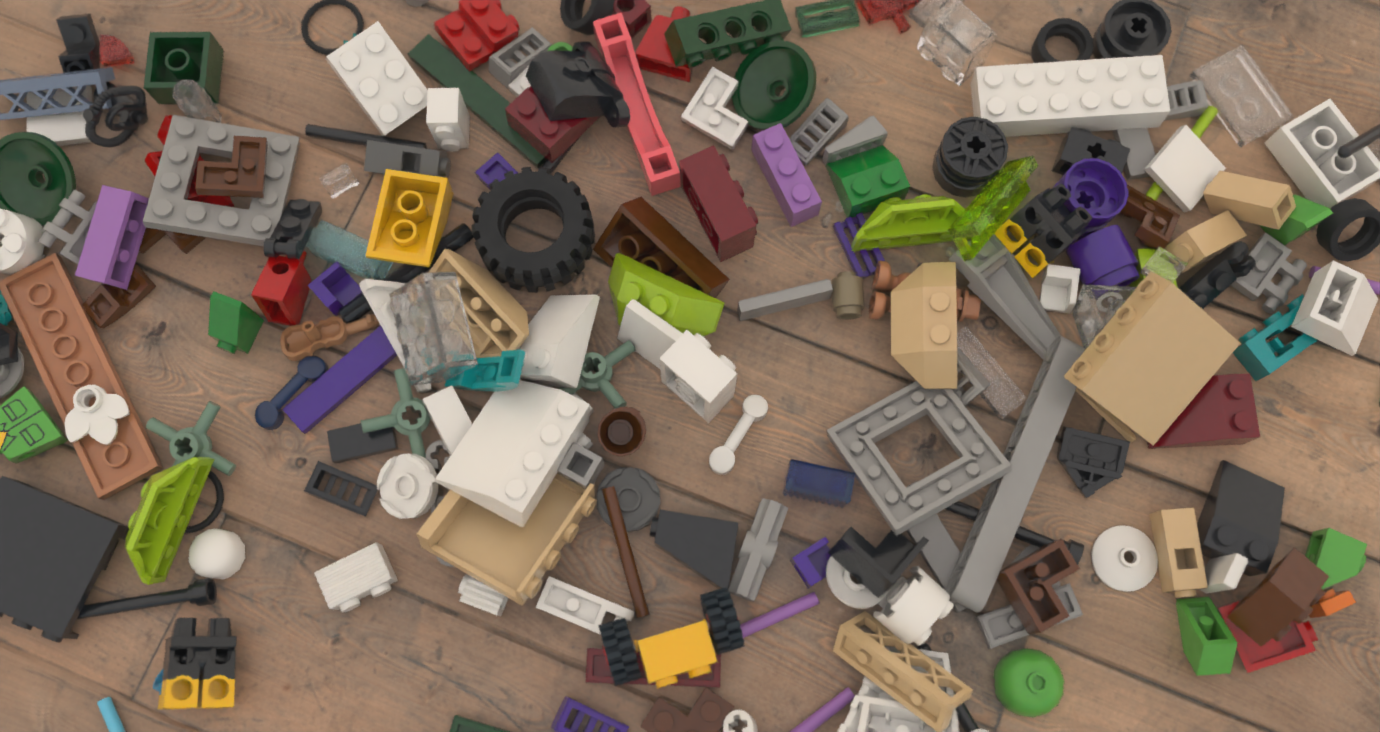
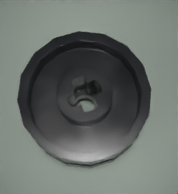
(1132, 30)

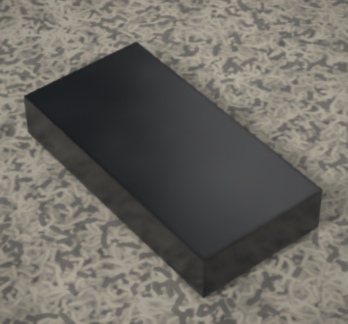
(351, 442)

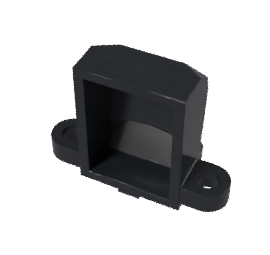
(577, 85)

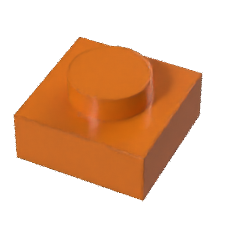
(1332, 602)

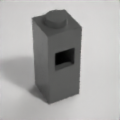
(405, 158)

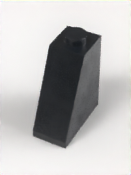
(697, 543)

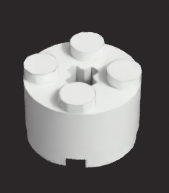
(19, 241)
(913, 607)

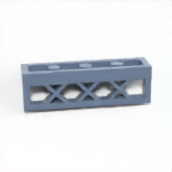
(52, 83)

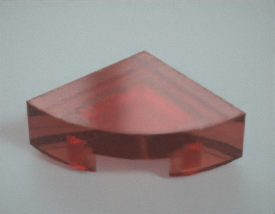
(114, 51)

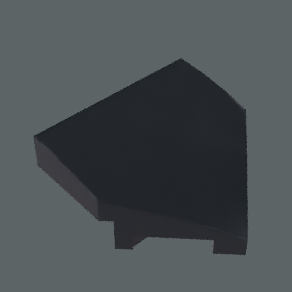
(1091, 458)

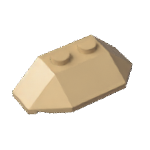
(492, 313)
(926, 325)

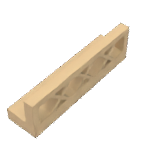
(894, 672)

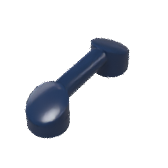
(269, 414)

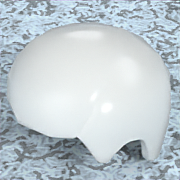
(216, 554)

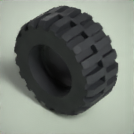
(528, 192)

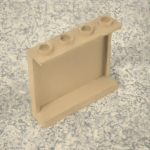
(1152, 357)
(500, 551)

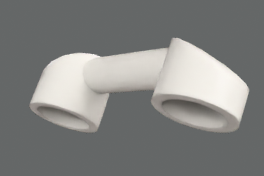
(723, 458)

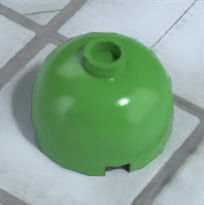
(1028, 682)

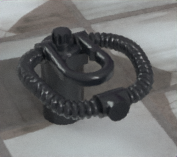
(130, 110)

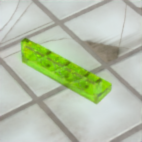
(992, 206)

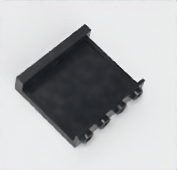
(49, 557)

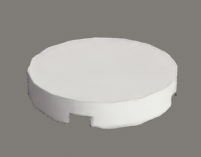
(407, 486)

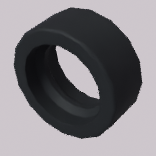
(572, 14)
(1066, 28)
(1362, 242)

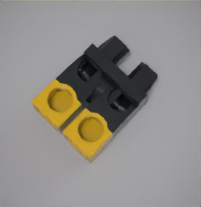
(1052, 223)
(199, 668)

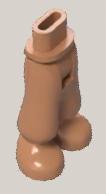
(967, 304)

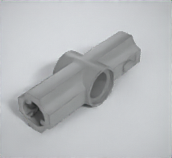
(758, 549)

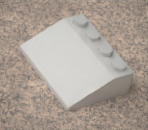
(515, 449)

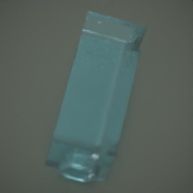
(346, 248)

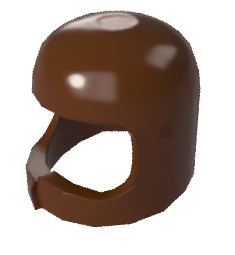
(617, 426)

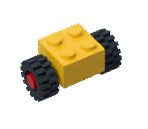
(677, 650)

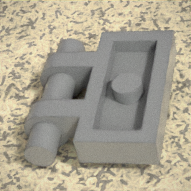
(54, 230)
(1270, 259)

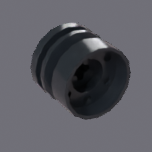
(969, 156)

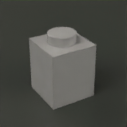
(581, 466)

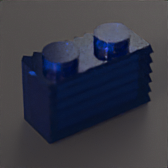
(818, 483)

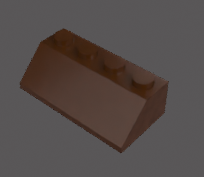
(651, 240)

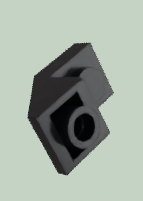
(80, 42)

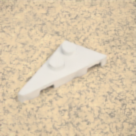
(378, 297)

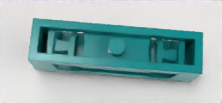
(1259, 356)

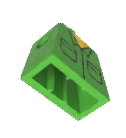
(26, 427)

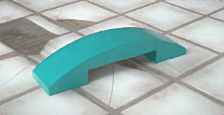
(491, 373)

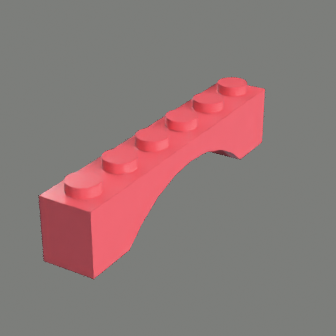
(644, 128)

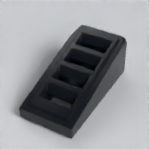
(317, 476)

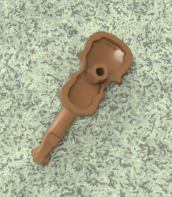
(306, 338)

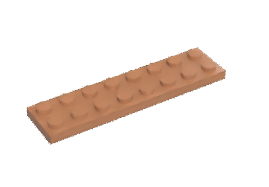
(73, 356)

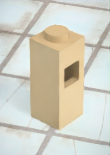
(1250, 199)
(1206, 240)
(1178, 551)

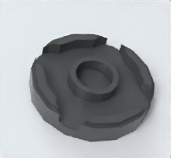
(636, 495)

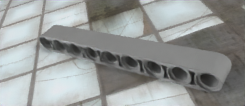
(1010, 494)

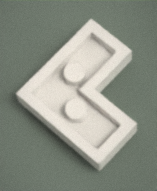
(708, 111)

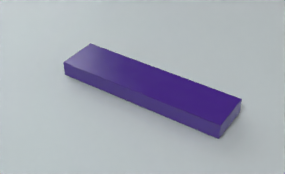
(340, 381)

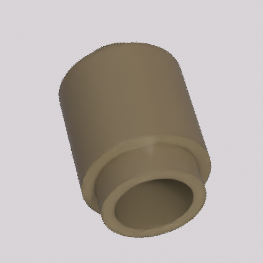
(848, 295)

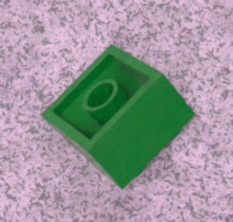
(867, 180)

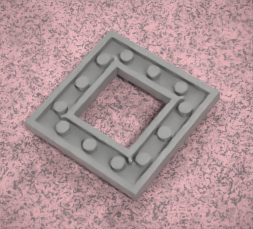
(168, 200)
(902, 506)

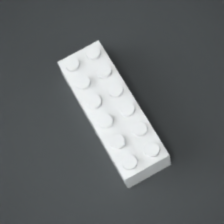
(1072, 94)

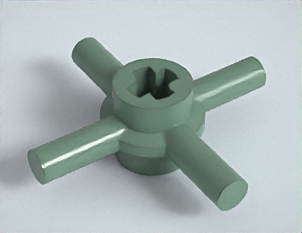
(603, 373)
(395, 418)
(193, 441)

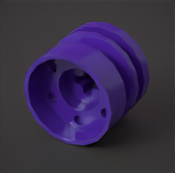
(1096, 188)

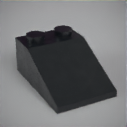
(1241, 518)

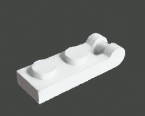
(578, 605)

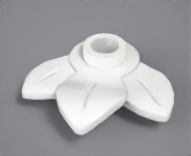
(97, 420)

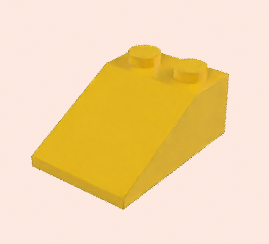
(409, 218)

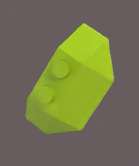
(908, 223)
(663, 295)
(164, 516)

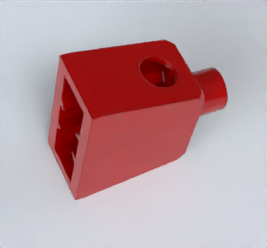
(654, 52)
(283, 289)

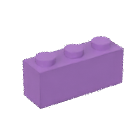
(786, 175)
(113, 237)

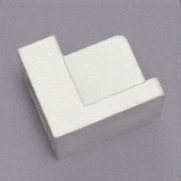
(1059, 288)

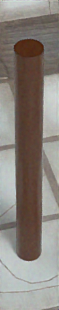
(625, 552)

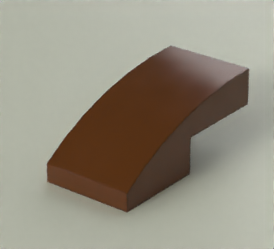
(111, 303)

